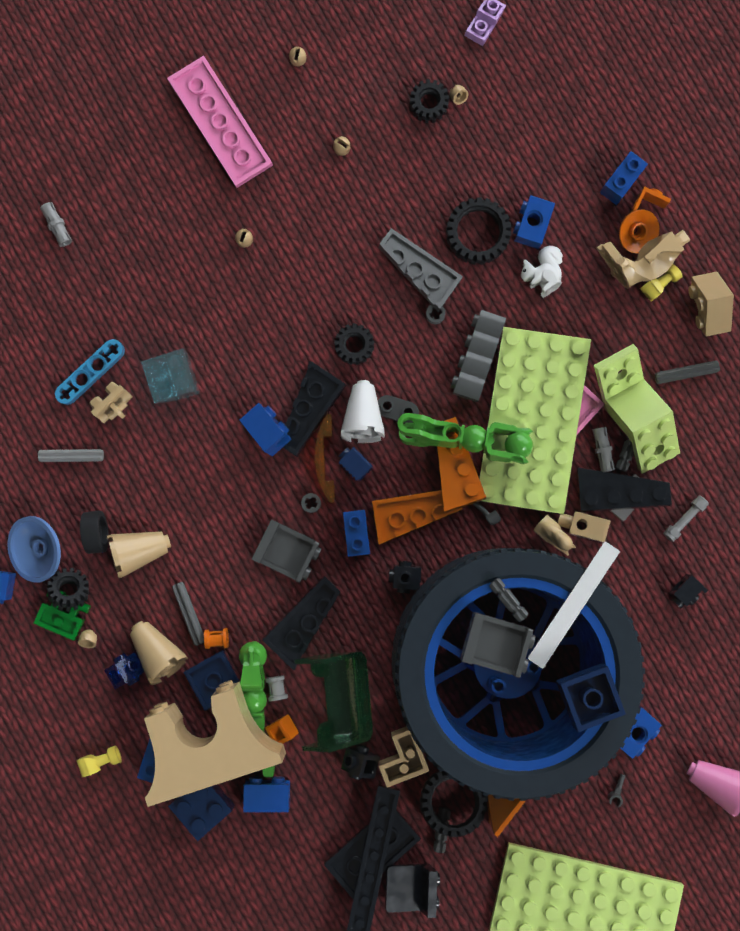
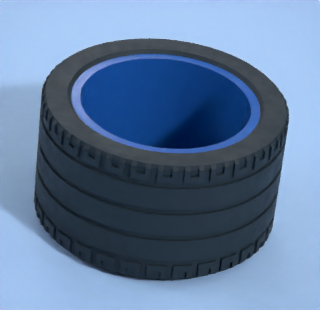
(529, 764)

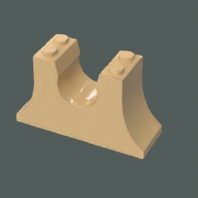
(194, 763)

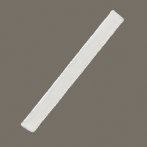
(573, 604)

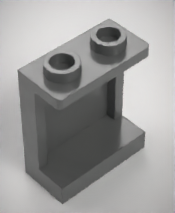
(287, 551)
(497, 645)

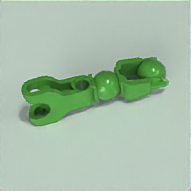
(473, 438)
(253, 657)

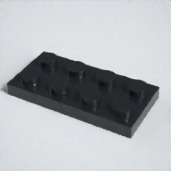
(347, 860)

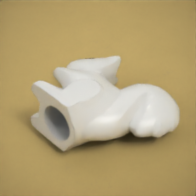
(548, 274)

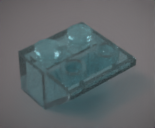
(170, 376)

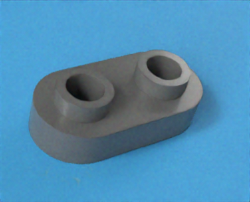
(397, 409)

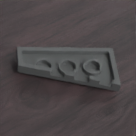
(423, 270)

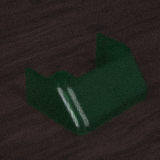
(346, 700)

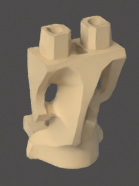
(651, 262)

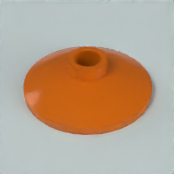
(647, 229)

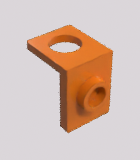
(653, 196)

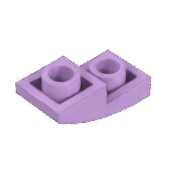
(485, 21)

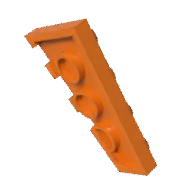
(458, 476)
(407, 513)

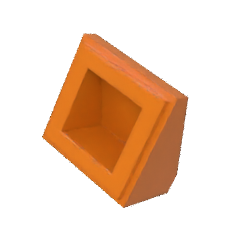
(282, 729)

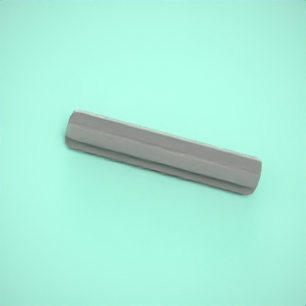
(80, 455)

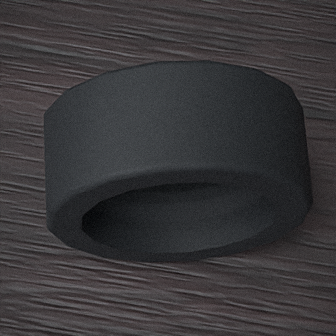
(94, 532)

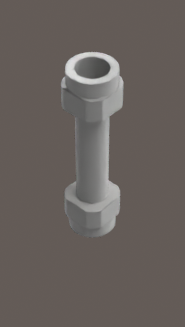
(698, 505)

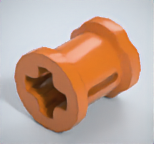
(216, 638)

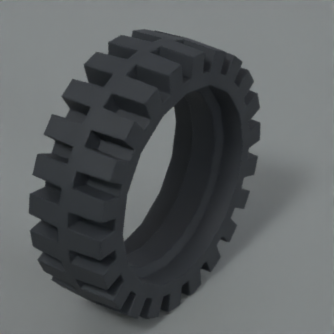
(483, 206)
(441, 827)

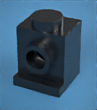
(686, 591)

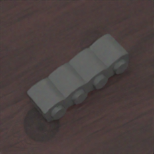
(479, 355)

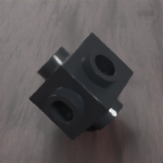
(413, 580)
(355, 762)

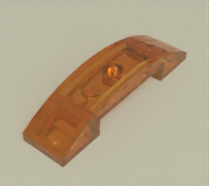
(324, 432)

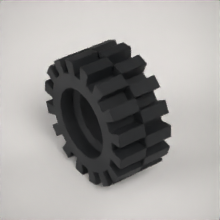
(433, 89)
(350, 331)
(68, 578)

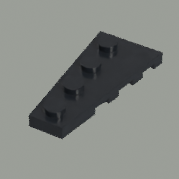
(316, 397)
(614, 491)
(296, 629)

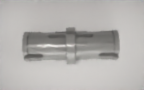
(56, 224)
(603, 449)

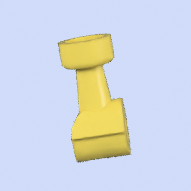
(655, 287)
(91, 764)

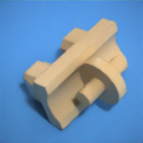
(112, 404)

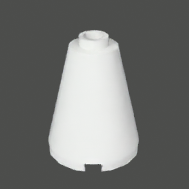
(363, 415)

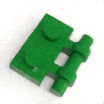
(59, 621)

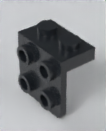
(412, 889)

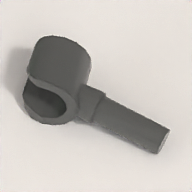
(492, 518)
(616, 793)

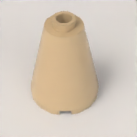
(135, 550)
(156, 652)

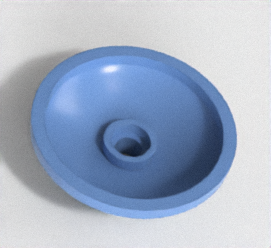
(34, 549)

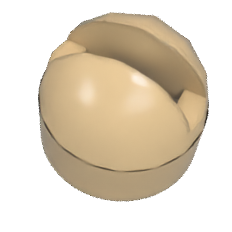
(301, 58)
(461, 98)
(339, 149)
(248, 239)
(87, 639)

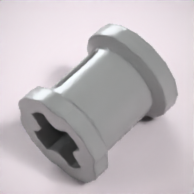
(276, 688)

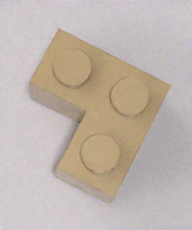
(713, 303)
(407, 763)

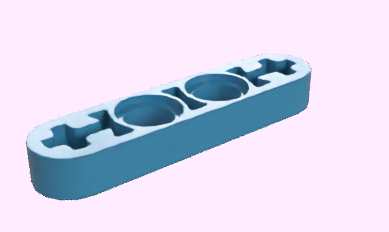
(92, 375)

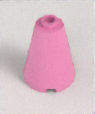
(717, 783)

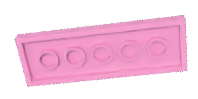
(220, 121)

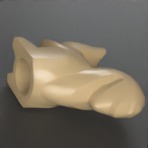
(553, 534)

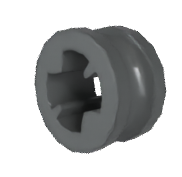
(432, 320)
(312, 509)

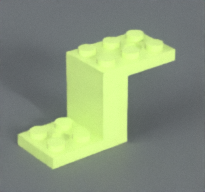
(637, 409)

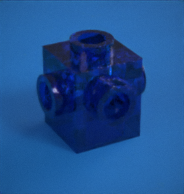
(125, 670)

